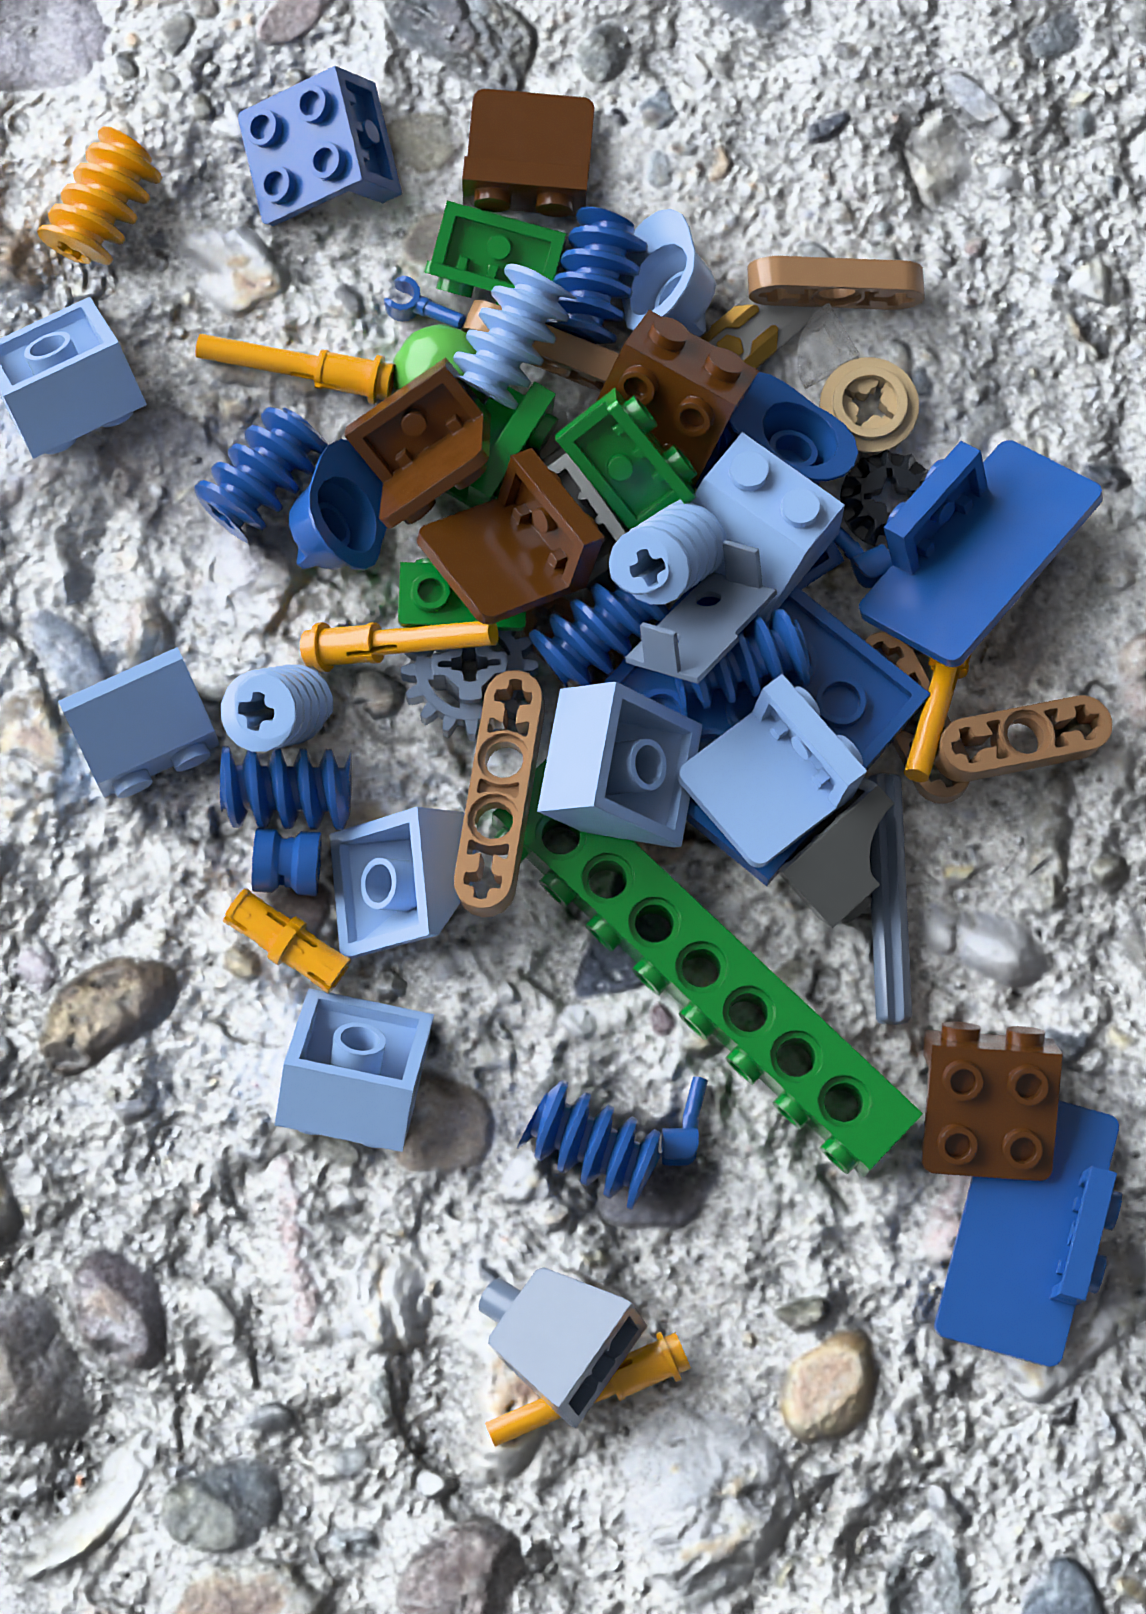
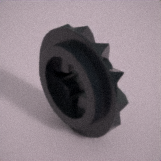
(866, 480)

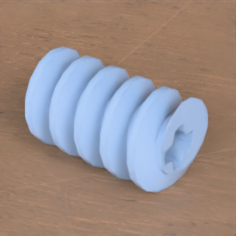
(512, 334)
(668, 553)
(276, 707)

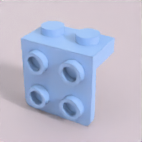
(773, 774)

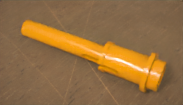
(327, 370)
(328, 646)
(933, 719)
(637, 1371)

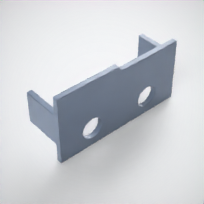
(706, 631)

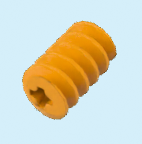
(99, 198)

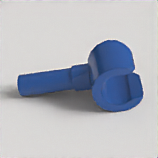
(420, 305)
(866, 565)
(681, 1144)

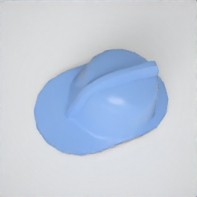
(671, 274)

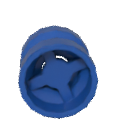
(286, 862)

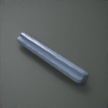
(890, 910)

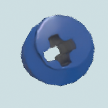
(594, 273)
(260, 470)
(594, 633)
(755, 656)
(285, 789)
(592, 1143)

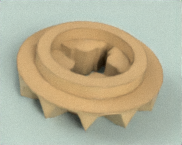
(897, 400)

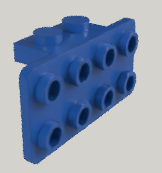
(974, 545)
(1033, 1246)

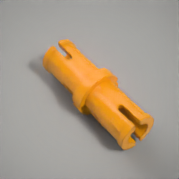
(286, 940)

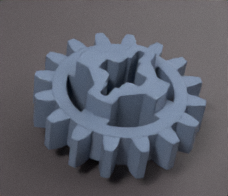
(445, 673)

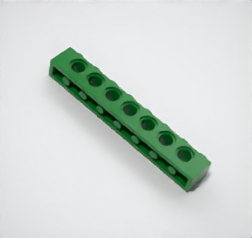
(788, 1020)

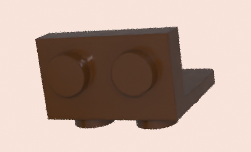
(528, 152)
(682, 383)
(423, 442)
(517, 547)
(991, 1102)

